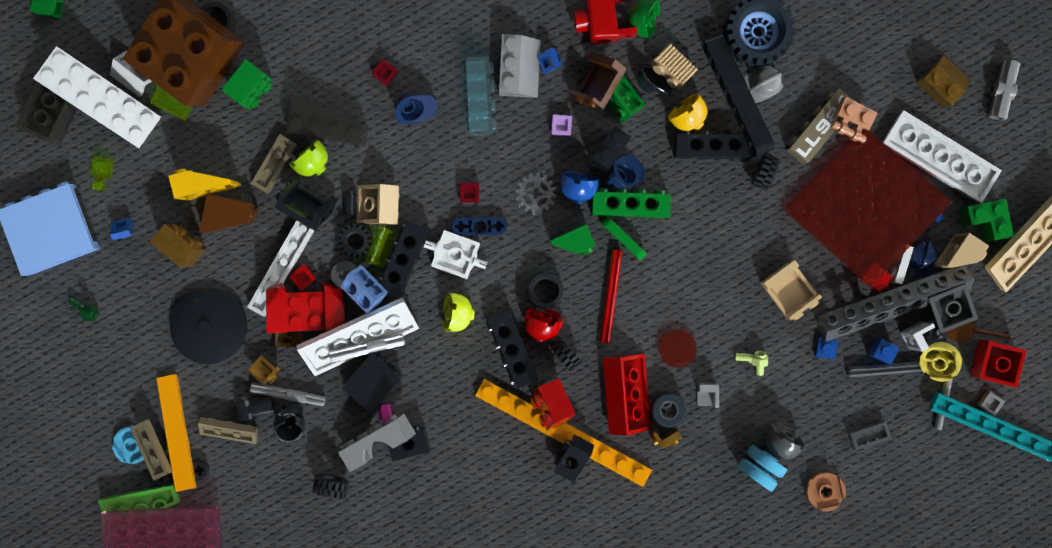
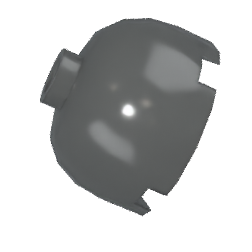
(785, 444)

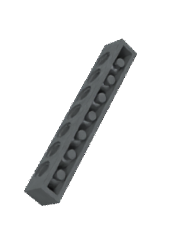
(890, 303)

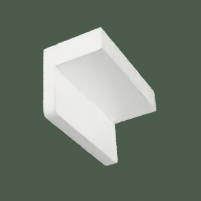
(128, 75)
(914, 338)

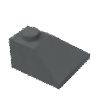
(952, 308)

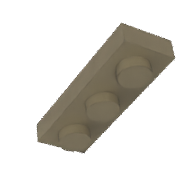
(274, 164)
(228, 430)
(151, 449)

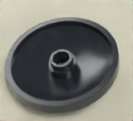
(208, 326)

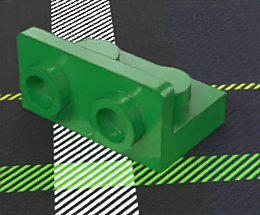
(625, 100)

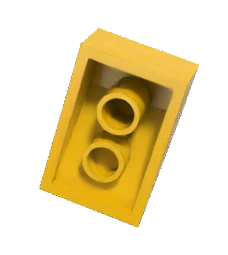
(192, 185)

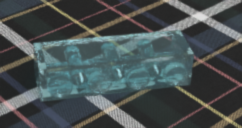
(479, 96)

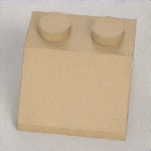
(377, 204)
(961, 251)

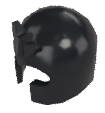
(289, 423)

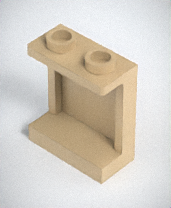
(791, 291)

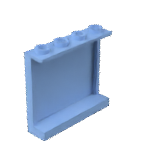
(46, 229)

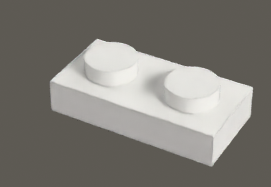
(900, 267)

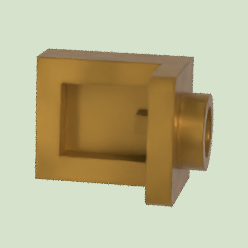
(263, 371)
(669, 439)

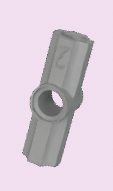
(1004, 89)

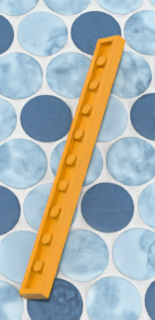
(526, 413)

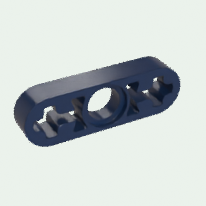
(493, 221)

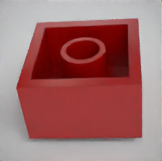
(998, 363)
(552, 405)

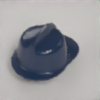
(414, 108)
(626, 172)
(922, 258)

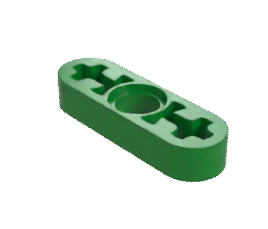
(620, 235)

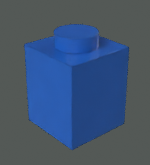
(883, 350)

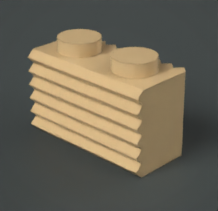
(673, 67)

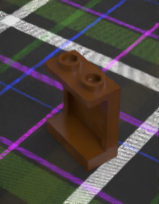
(599, 82)

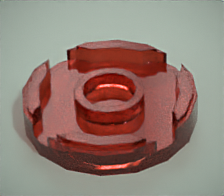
(677, 348)

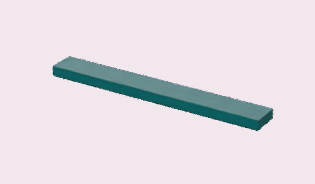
(991, 426)

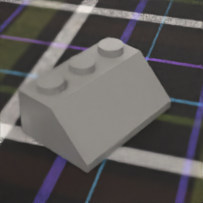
(519, 66)

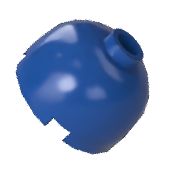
(578, 187)

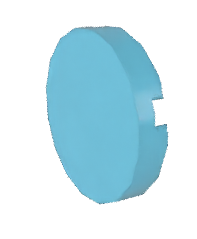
(125, 446)

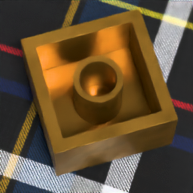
(178, 245)

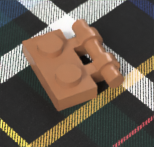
(855, 113)

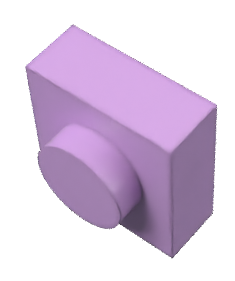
(561, 125)

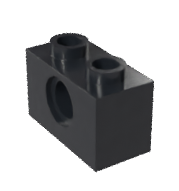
(420, 446)
(580, 451)

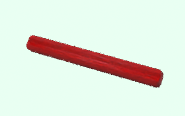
(610, 298)

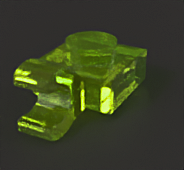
(101, 169)

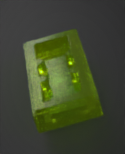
(170, 104)
(381, 246)

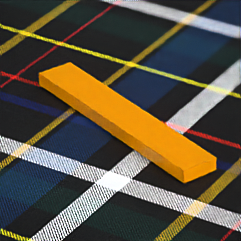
(176, 432)

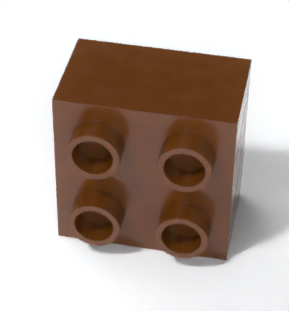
(183, 51)

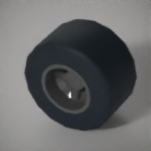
(673, 413)

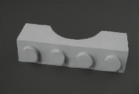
(393, 433)

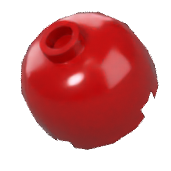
(543, 325)

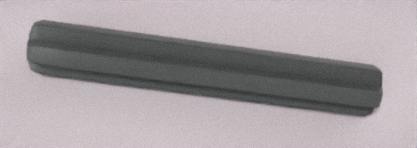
(884, 369)

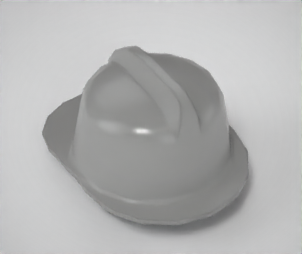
(764, 83)

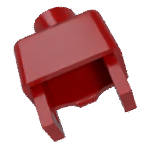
(600, 22)

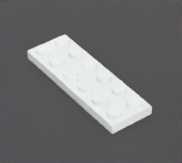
(97, 97)
(941, 157)
(378, 324)

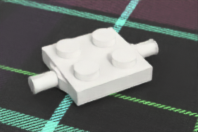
(455, 254)

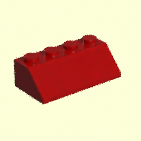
(626, 394)

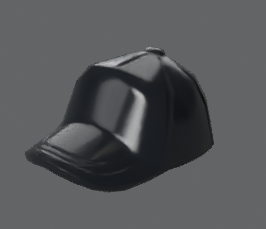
(651, 81)

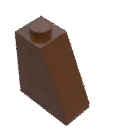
(226, 213)

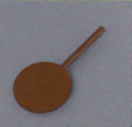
(966, 332)

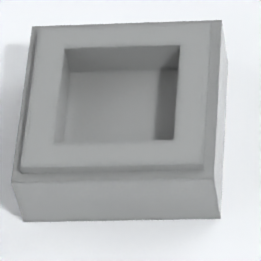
(991, 403)

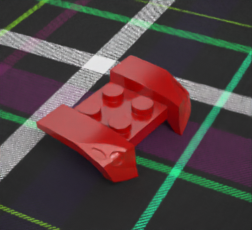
(304, 309)

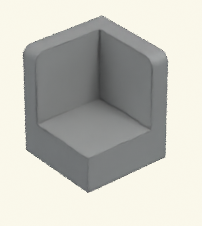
(708, 394)

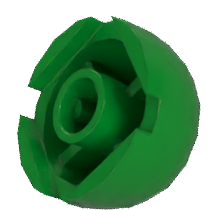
(643, 17)

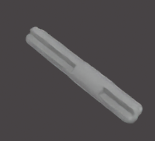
(366, 348)
(288, 394)

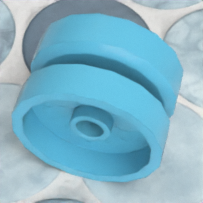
(762, 467)

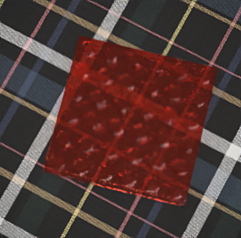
(867, 207)

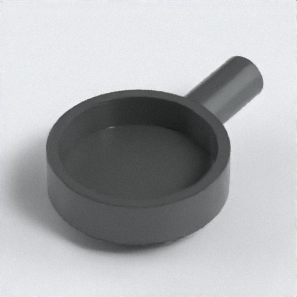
(342, 269)

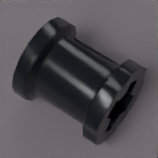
(933, 333)

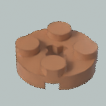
(834, 496)

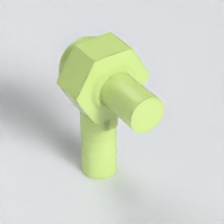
(758, 359)

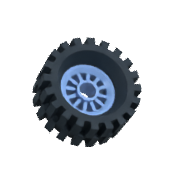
(774, 17)

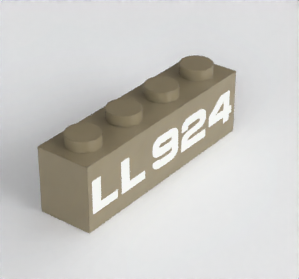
(816, 131)

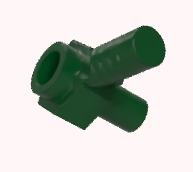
(88, 313)

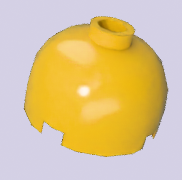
(689, 114)

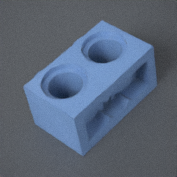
(364, 289)

